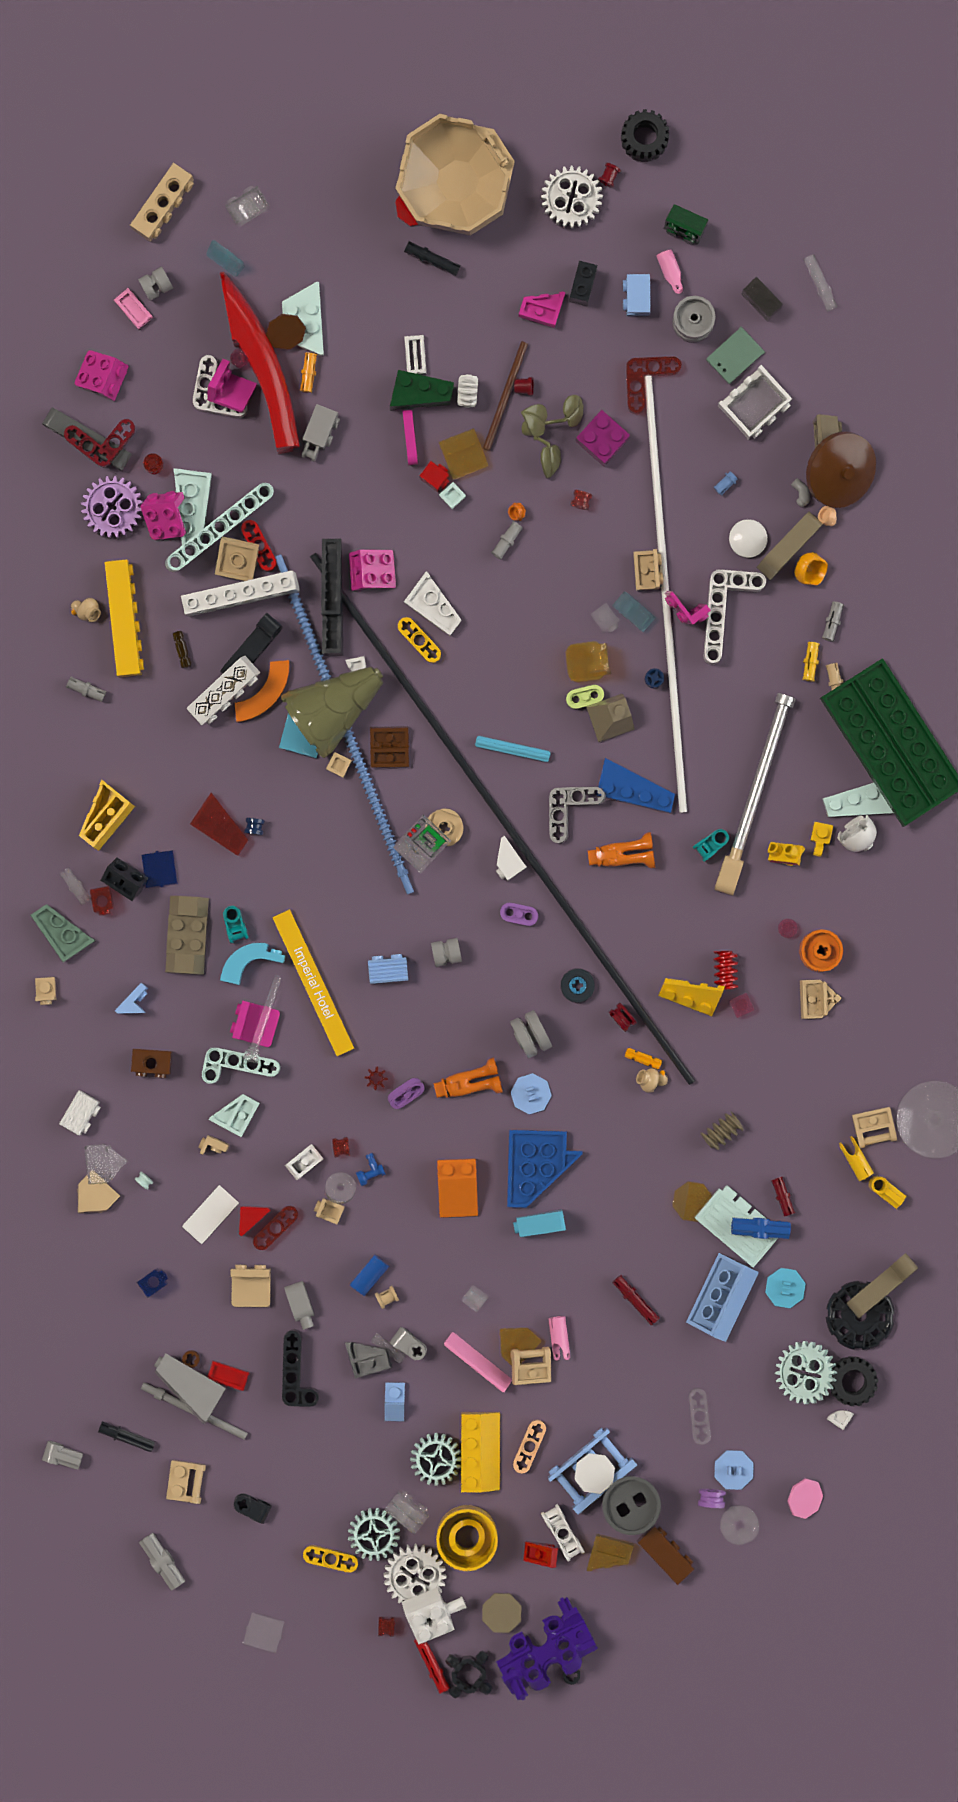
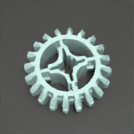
(427, 1456)
(383, 1532)

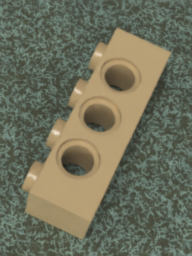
(174, 175)

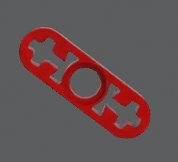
(247, 535)

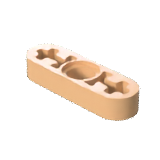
(540, 1435)

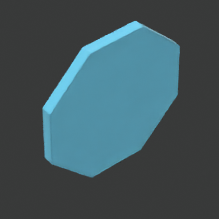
(785, 1288)

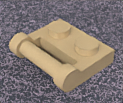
(871, 1121)
(531, 1372)
(179, 1481)

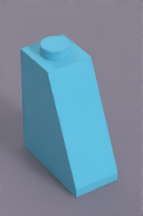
(540, 1223)

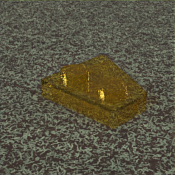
(609, 1552)

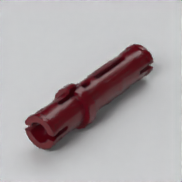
(632, 1296)

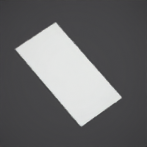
(210, 1214)

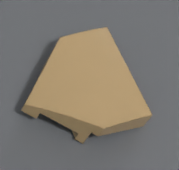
(816, 998)
(95, 1197)

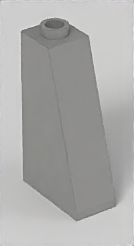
(190, 1386)

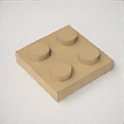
(237, 559)

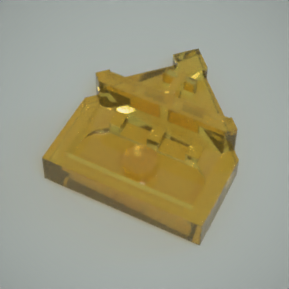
(518, 1339)

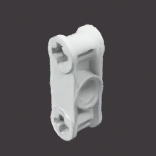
(569, 1544)

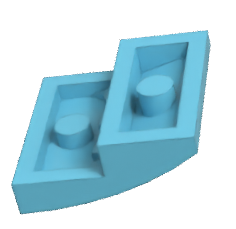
(294, 741)

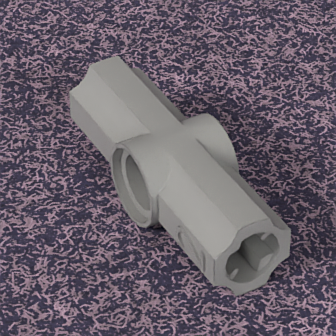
(162, 1561)

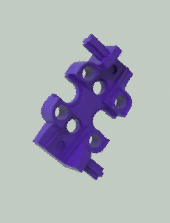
(570, 1629)

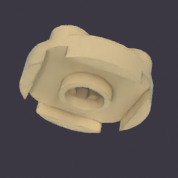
(454, 823)

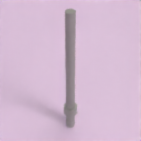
(160, 1394)

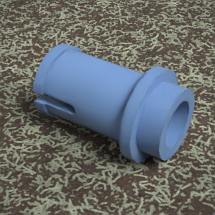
(726, 483)

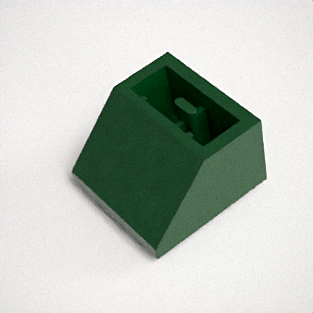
(685, 224)

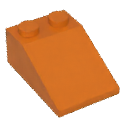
(457, 1187)

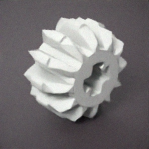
(467, 390)

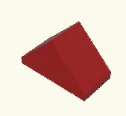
(250, 1216)

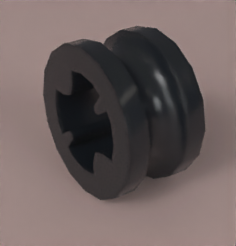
(574, 1681)

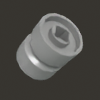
(162, 283)
(446, 952)

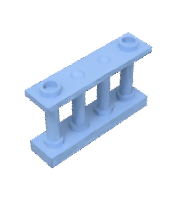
(581, 1502)

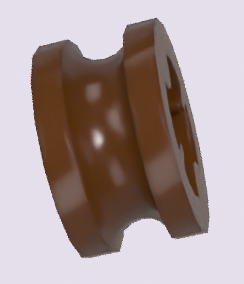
(196, 1361)

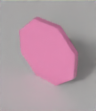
(805, 1498)

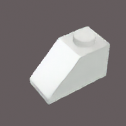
(508, 861)

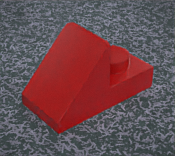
(540, 1554)

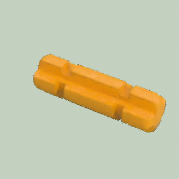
(643, 1058)

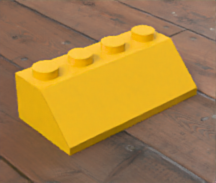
(480, 1451)

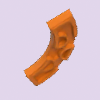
(267, 695)

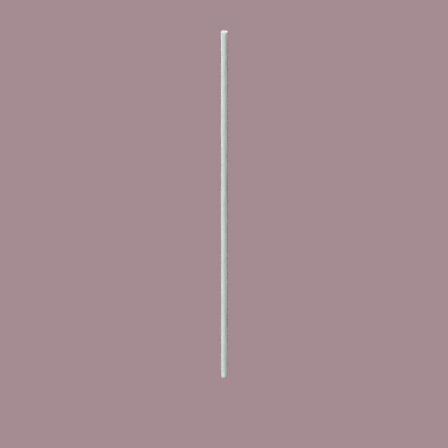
(665, 587)

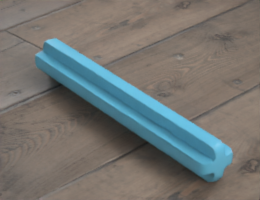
(512, 748)

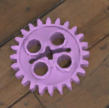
(98, 497)

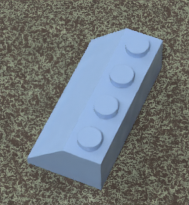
(722, 1297)

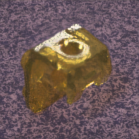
(587, 661)

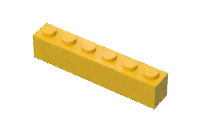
(123, 618)

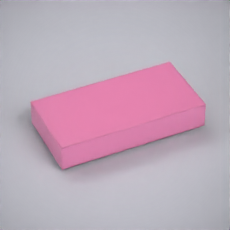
(133, 308)

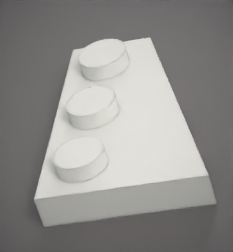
(431, 604)

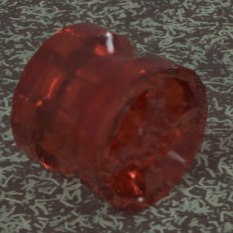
(150, 462)
(581, 499)
(341, 1147)
(386, 1626)

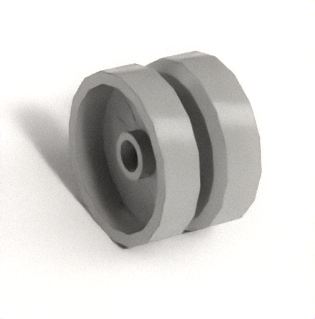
(693, 330)
(529, 1035)

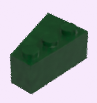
(418, 390)

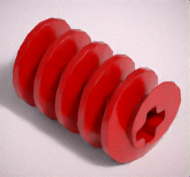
(725, 969)

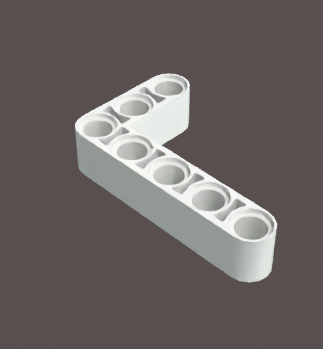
(719, 608)

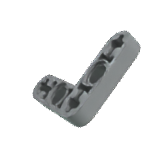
(567, 799)

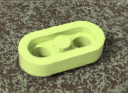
(584, 696)

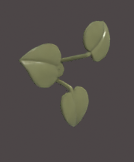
(534, 425)

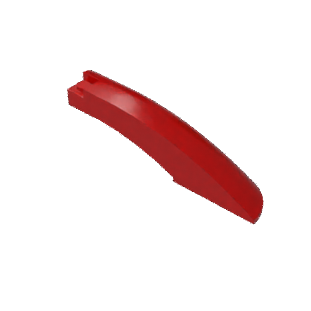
(251, 337)

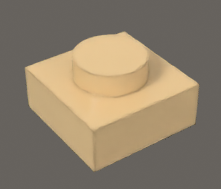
(338, 764)

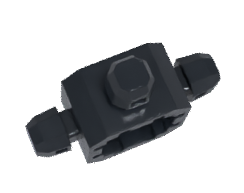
(456, 1690)

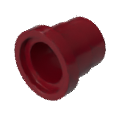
(524, 386)

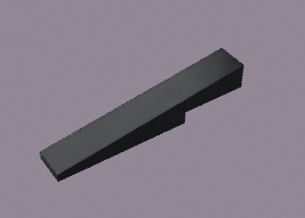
(332, 597)

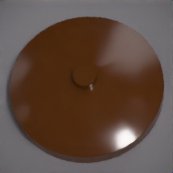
(841, 469)

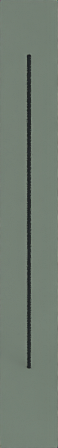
(512, 832)

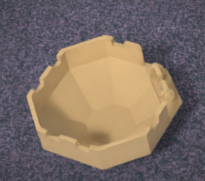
(454, 175)

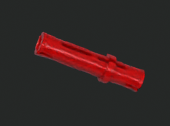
(435, 1671)

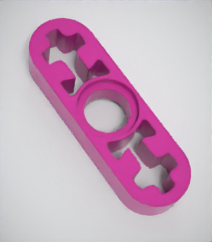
(410, 437)

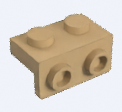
(647, 571)

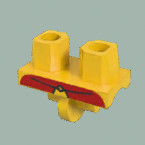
(785, 853)

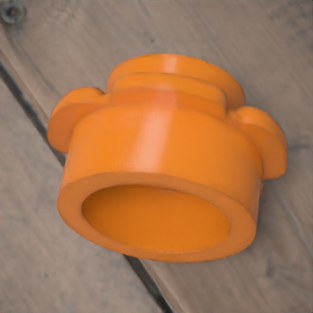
(516, 511)

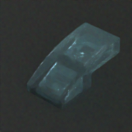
(633, 611)

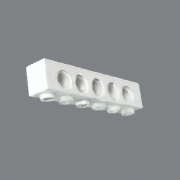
(240, 593)

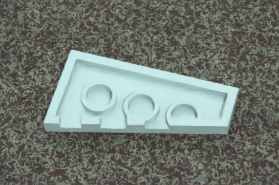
(193, 508)
(858, 801)

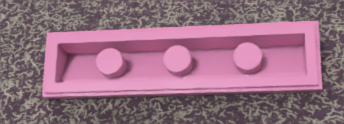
(477, 1362)

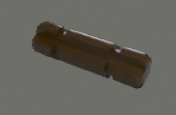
(181, 649)

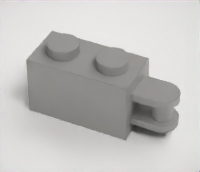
(319, 430)

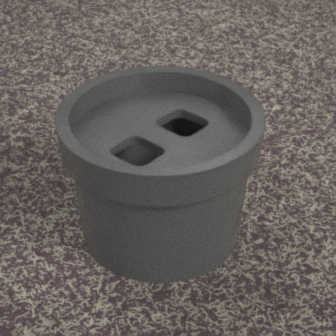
(640, 1518)

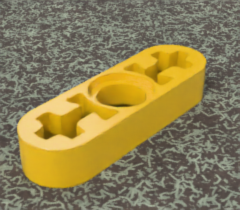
(432, 647)
(318, 1549)

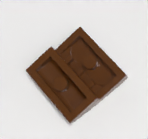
(389, 746)

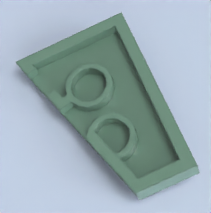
(61, 934)

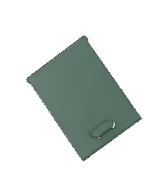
(735, 355)

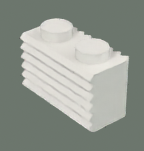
(80, 1112)

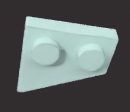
(236, 1115)

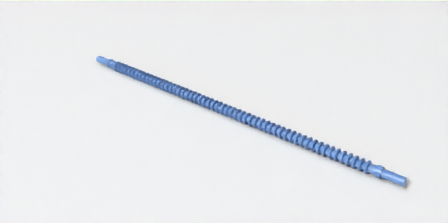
(401, 871)

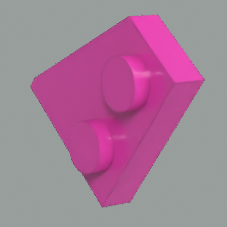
(542, 309)

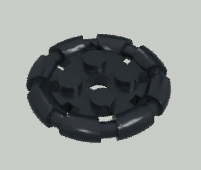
(856, 1327)

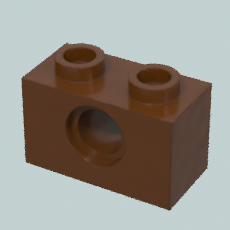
(140, 1058)

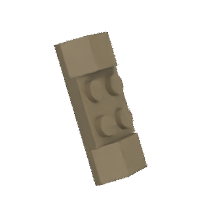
(187, 934)

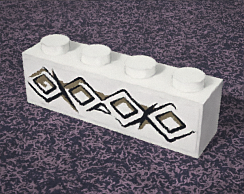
(223, 690)

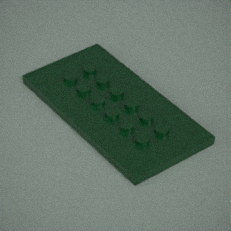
(892, 742)

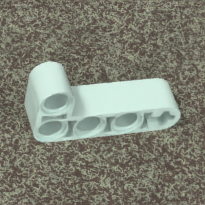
(242, 1064)

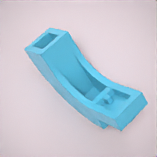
(237, 962)

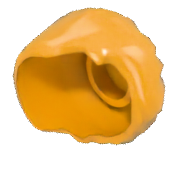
(810, 569)

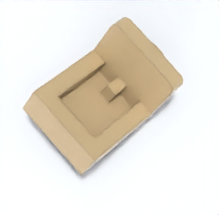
(329, 1210)

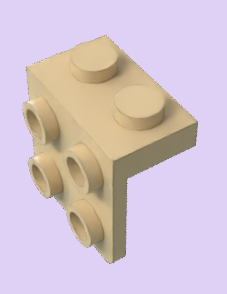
(251, 1286)

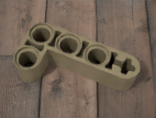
(789, 545)
(882, 1285)

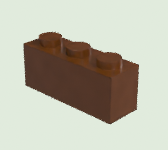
(666, 1554)

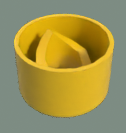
(466, 1558)

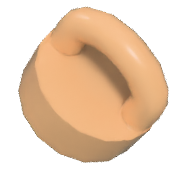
(827, 516)

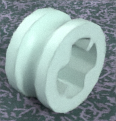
(144, 1180)

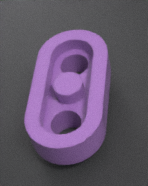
(519, 914)
(405, 1093)

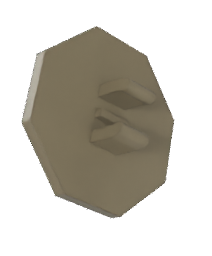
(501, 1612)

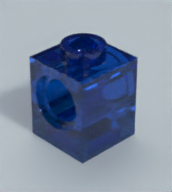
(147, 1288)

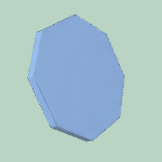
(531, 1093)
(733, 1469)

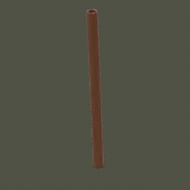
(505, 395)

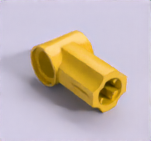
(887, 1192)

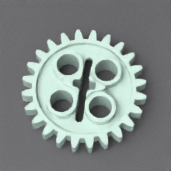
(801, 1390)

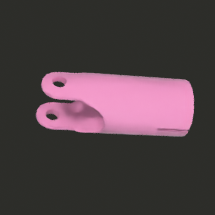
(670, 269)
(559, 1337)

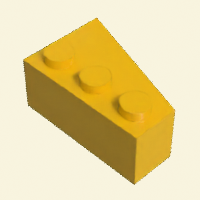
(105, 816)

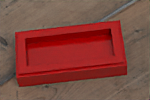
(228, 1375)

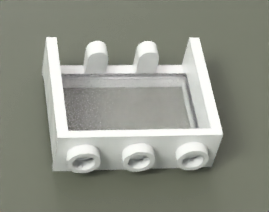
(755, 403)

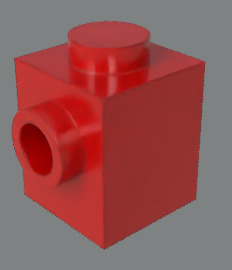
(435, 476)

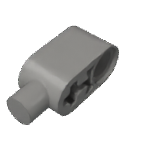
(300, 1304)

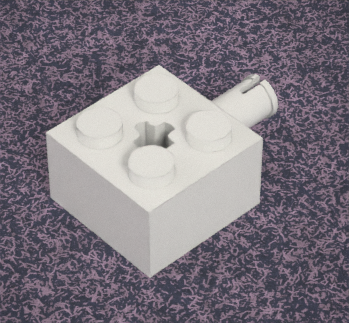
(430, 1614)

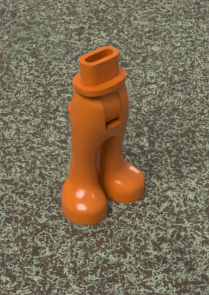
(612, 854)
(460, 1085)

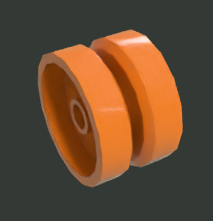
(832, 950)

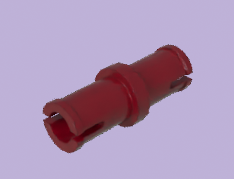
(783, 1196)

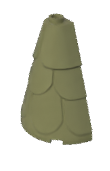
(332, 706)

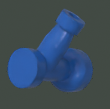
(375, 1170)

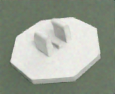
(594, 1473)

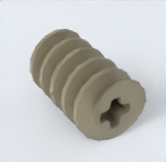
(722, 1131)

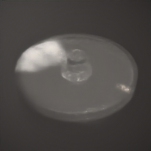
(929, 1119)

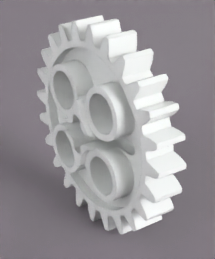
(587, 201)
(424, 1560)

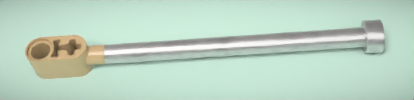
(732, 864)

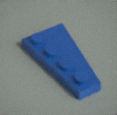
(631, 788)

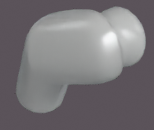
(804, 493)

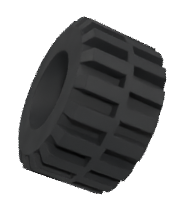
(649, 120)
(868, 1388)

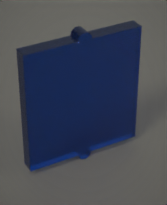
(159, 868)

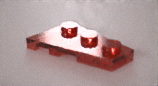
(219, 826)

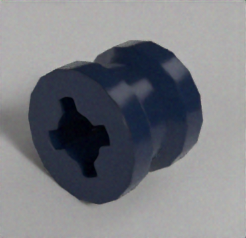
(652, 676)
(254, 826)

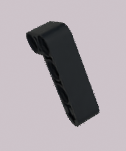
(257, 642)
(296, 1368)

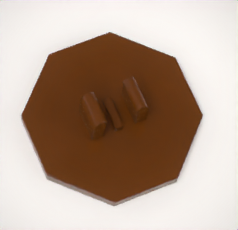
(285, 331)

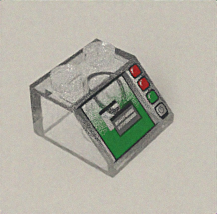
(422, 844)

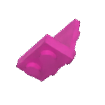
(101, 374)
(163, 515)
(697, 614)
(248, 1020)

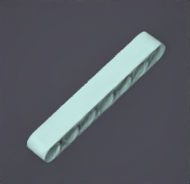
(227, 522)

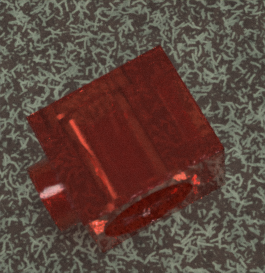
(98, 892)

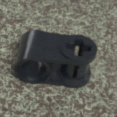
(255, 1509)

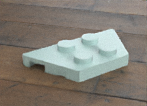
(308, 308)

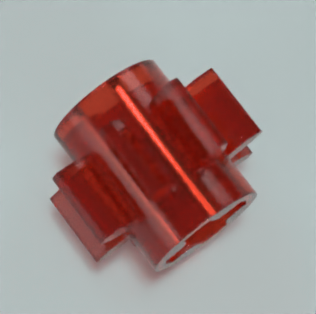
(379, 1074)

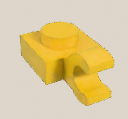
(821, 835)

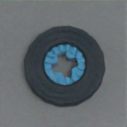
(585, 991)

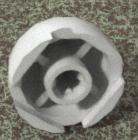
(858, 835)

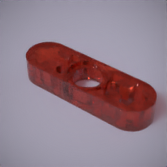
(261, 1234)

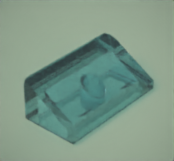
(225, 258)

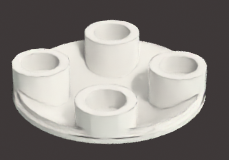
(748, 538)

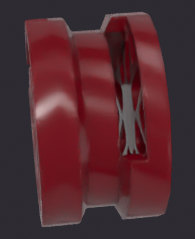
(620, 1018)

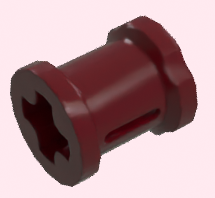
(609, 175)

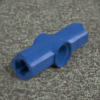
(760, 1228)

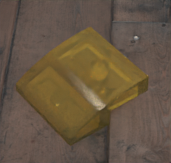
(463, 453)

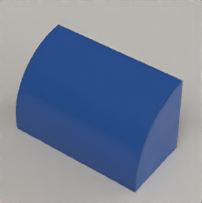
(369, 1275)

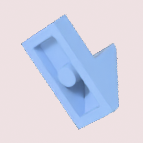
(129, 1004)
(394, 1401)

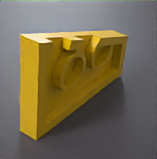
(693, 996)

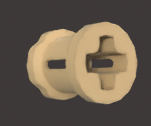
(386, 1297)

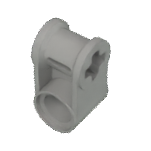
(405, 1341)

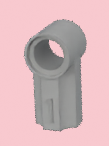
(57, 1454)

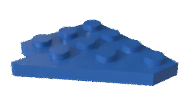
(535, 1163)

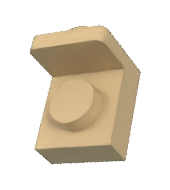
(45, 990)
(217, 1145)

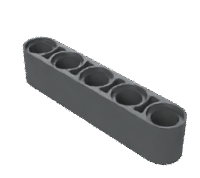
(59, 422)

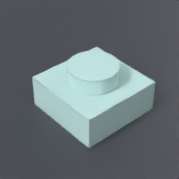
(452, 495)

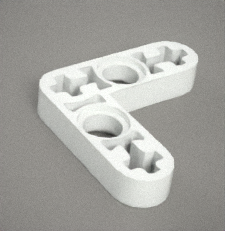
(210, 406)

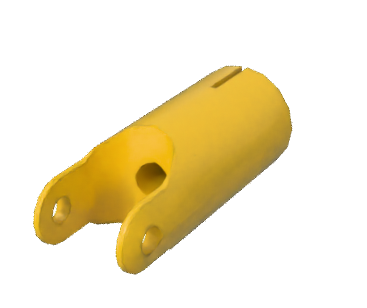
(857, 1161)

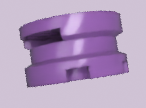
(711, 1498)

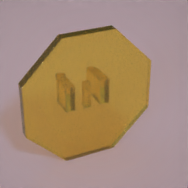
(690, 1199)

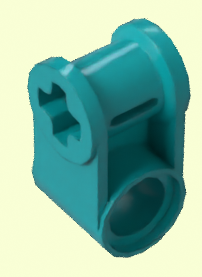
(710, 845)
(235, 925)

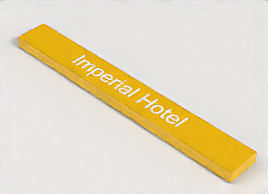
(313, 982)

